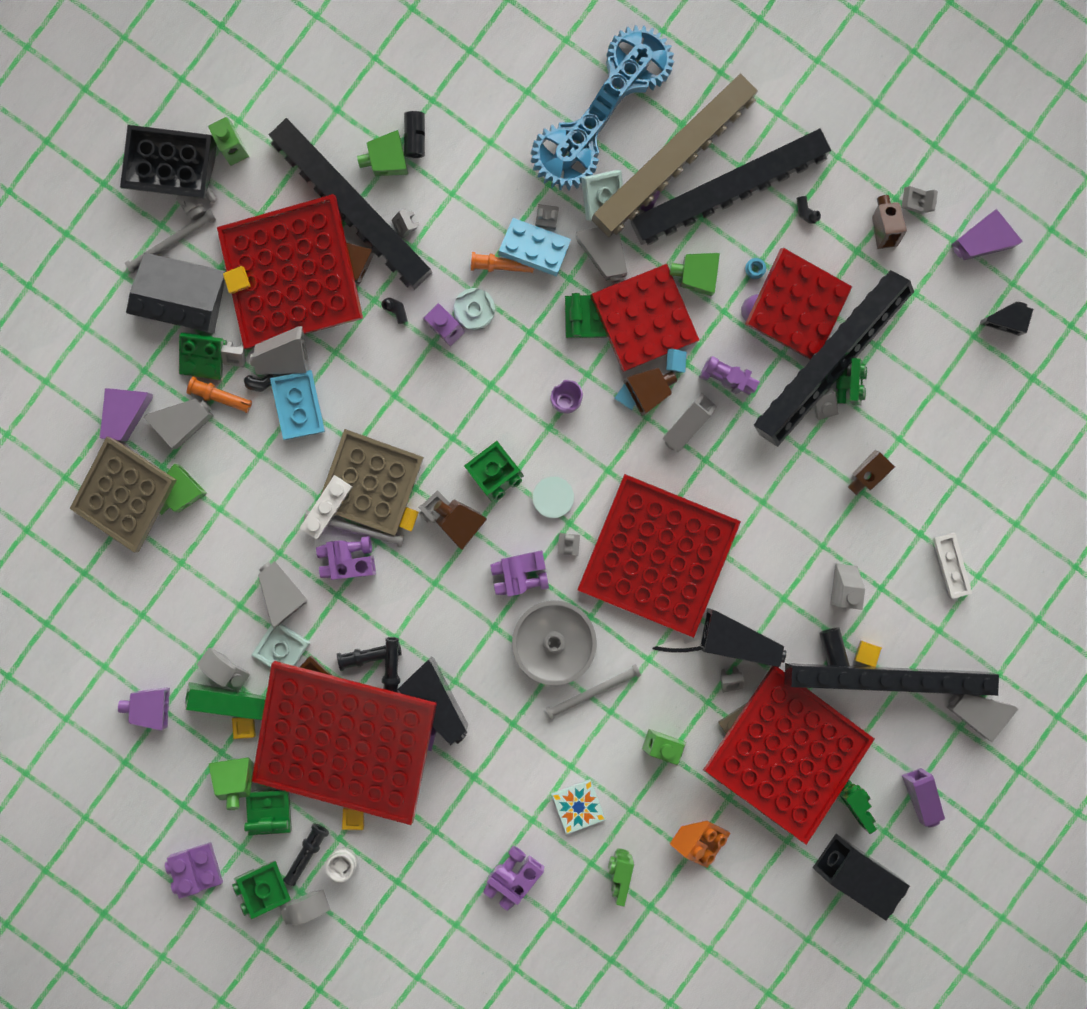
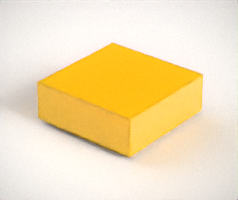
(236, 280)
(408, 519)
(867, 653)
(243, 728)
(352, 819)

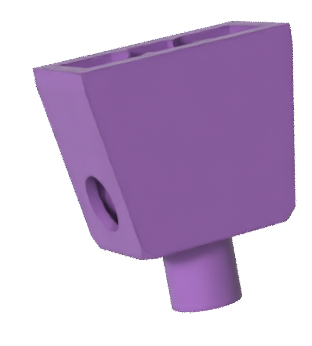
(444, 324)
(147, 708)

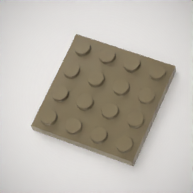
(380, 480)
(122, 494)

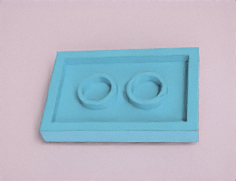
(534, 247)
(297, 405)

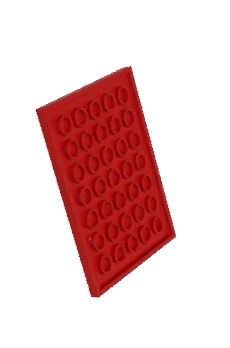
(343, 742)

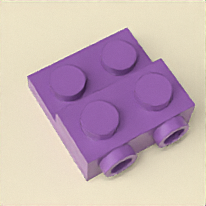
(193, 870)

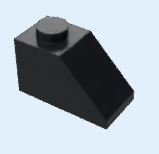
(1011, 319)

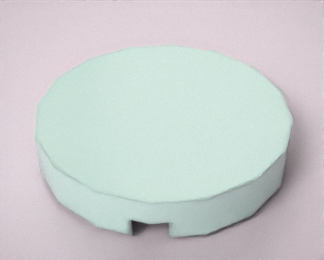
(474, 309)
(553, 497)

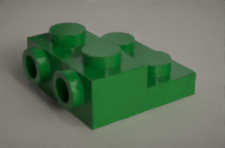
(494, 471)
(857, 802)
(261, 890)

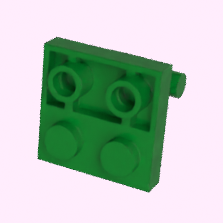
(582, 318)
(200, 356)
(852, 383)
(268, 812)

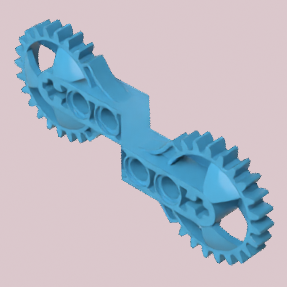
(602, 107)

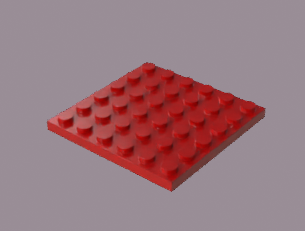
(294, 270)
(659, 555)
(789, 755)

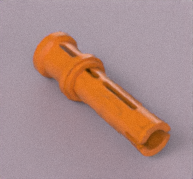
(490, 262)
(209, 393)

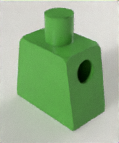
(227, 139)
(385, 156)
(698, 272)
(184, 492)
(663, 747)
(232, 780)

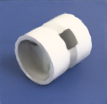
(341, 864)

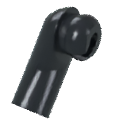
(806, 213)
(395, 307)
(257, 384)

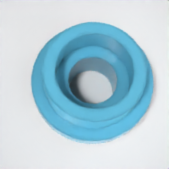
(755, 262)

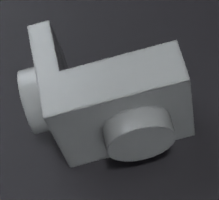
(919, 200)
(826, 405)
(426, 508)

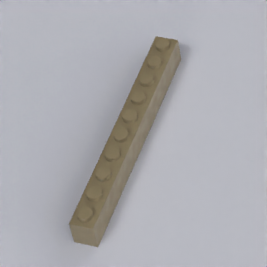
(674, 155)

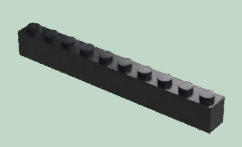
(730, 187)
(351, 204)
(834, 358)
(891, 679)

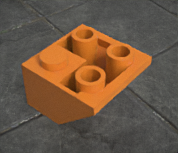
(700, 841)

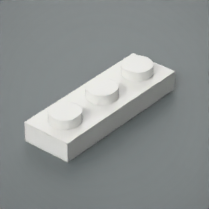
(326, 507)
(952, 565)

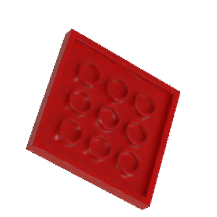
(798, 304)
(644, 317)

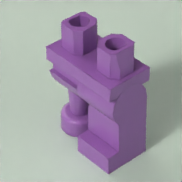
(729, 376)
(341, 562)
(515, 571)
(509, 883)

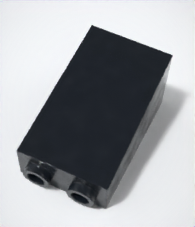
(734, 640)
(431, 685)
(861, 877)

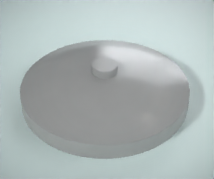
(554, 643)

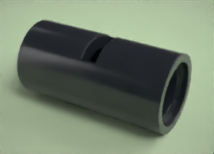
(414, 134)
(834, 647)

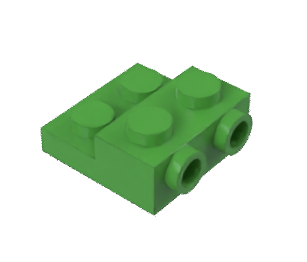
(621, 870)

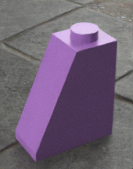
(987, 237)
(122, 412)
(924, 797)

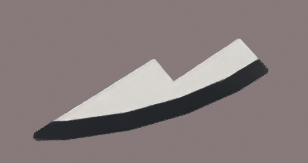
(679, 646)

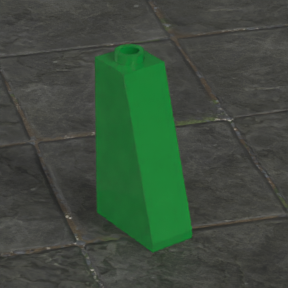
(224, 701)

